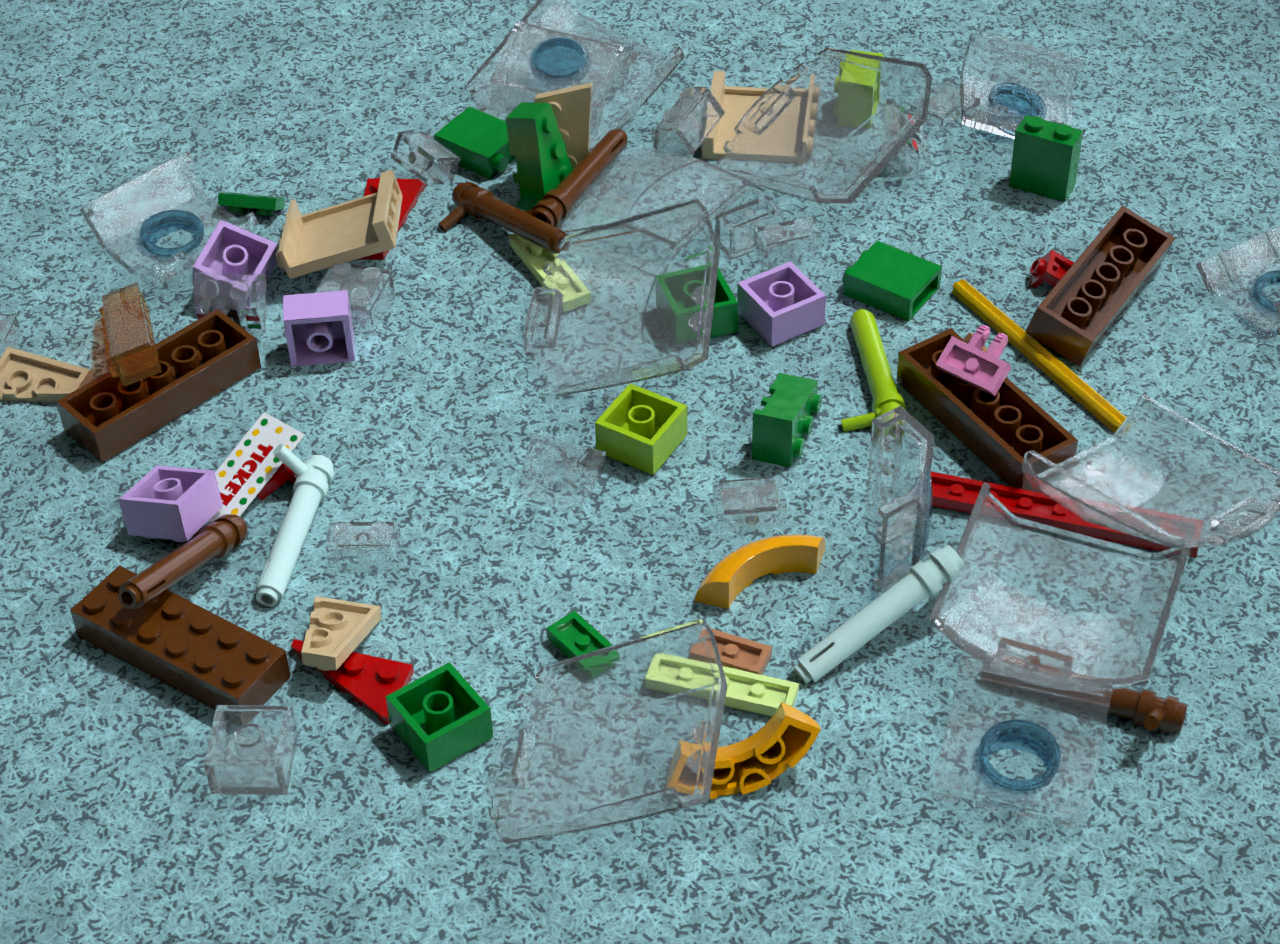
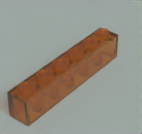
(129, 335)

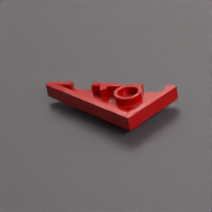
(367, 679)

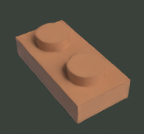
(742, 653)

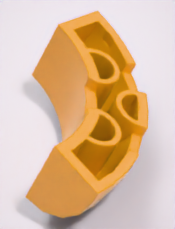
(758, 559)
(764, 755)

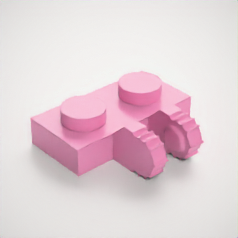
(973, 365)

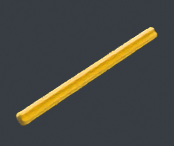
(1039, 355)

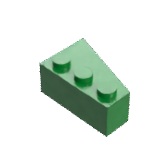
(538, 151)
(785, 420)

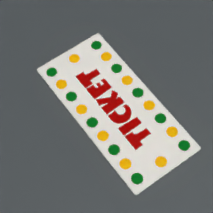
(252, 464)

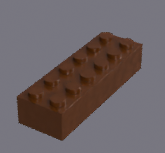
(1099, 285)
(194, 368)
(992, 427)
(182, 645)

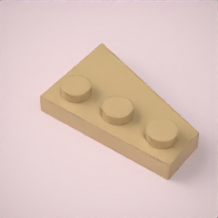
(573, 116)
(38, 378)
(336, 631)

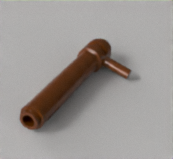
(559, 201)
(482, 204)
(206, 544)
(1148, 709)

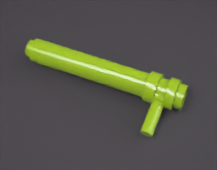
(876, 370)

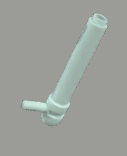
(309, 491)
(924, 580)

